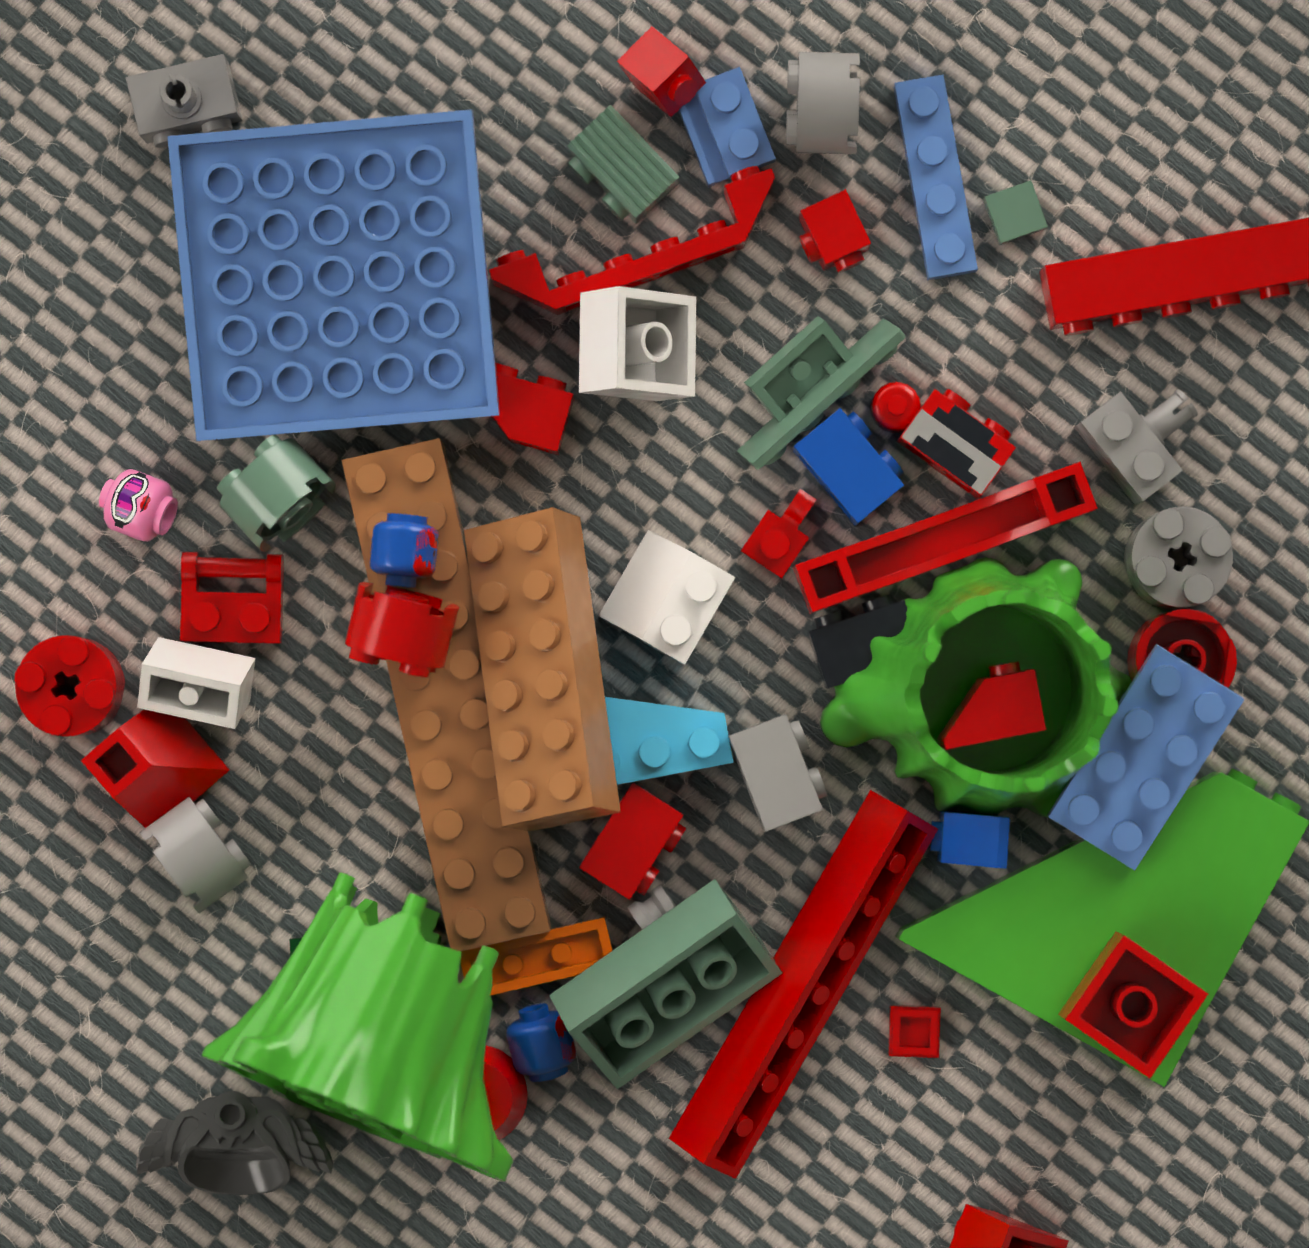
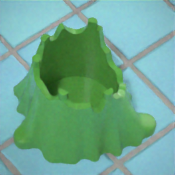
(948, 641)
(378, 1031)

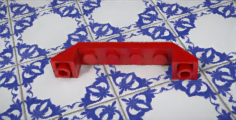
(745, 197)

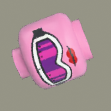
(138, 505)

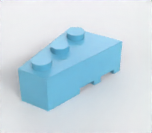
(664, 739)

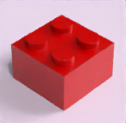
(1133, 1004)

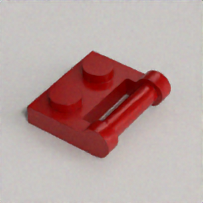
(231, 615)

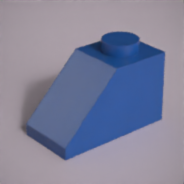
(971, 839)

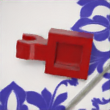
(777, 539)

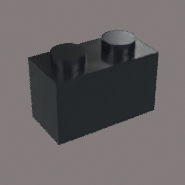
(844, 644)

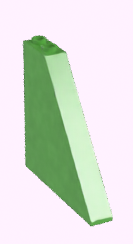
(1184, 903)

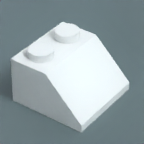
(666, 597)

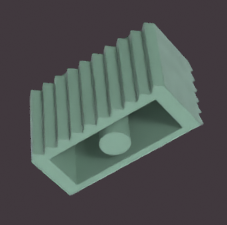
(621, 165)

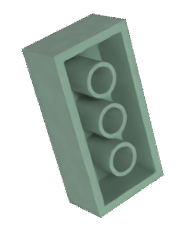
(665, 984)

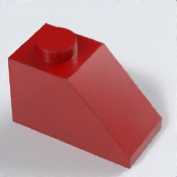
(996, 708)
(991, 1229)

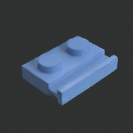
(725, 128)

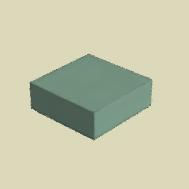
(1015, 212)

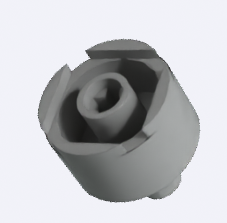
(825, 103)
(1204, 545)
(196, 854)

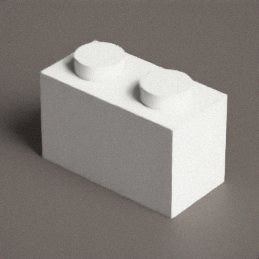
(196, 682)

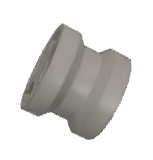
(652, 908)

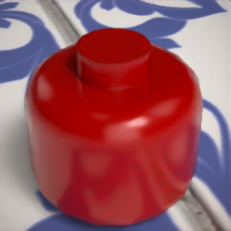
(894, 406)

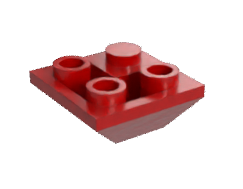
(154, 764)

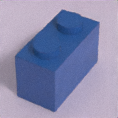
(849, 465)

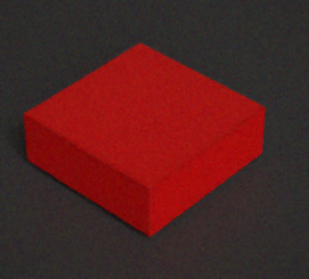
(914, 1031)

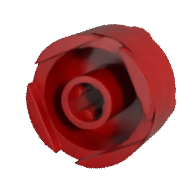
(400, 628)
(1197, 633)
(41, 679)

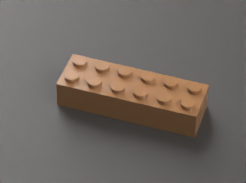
(541, 670)

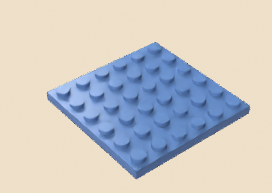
(334, 275)

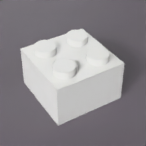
(637, 344)

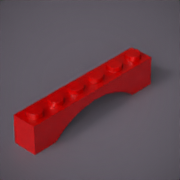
(531, 411)
(945, 538)

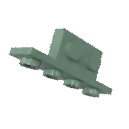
(808, 379)

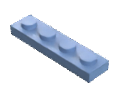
(935, 177)

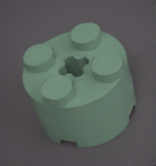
(274, 492)

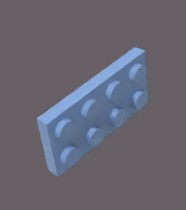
(1146, 757)

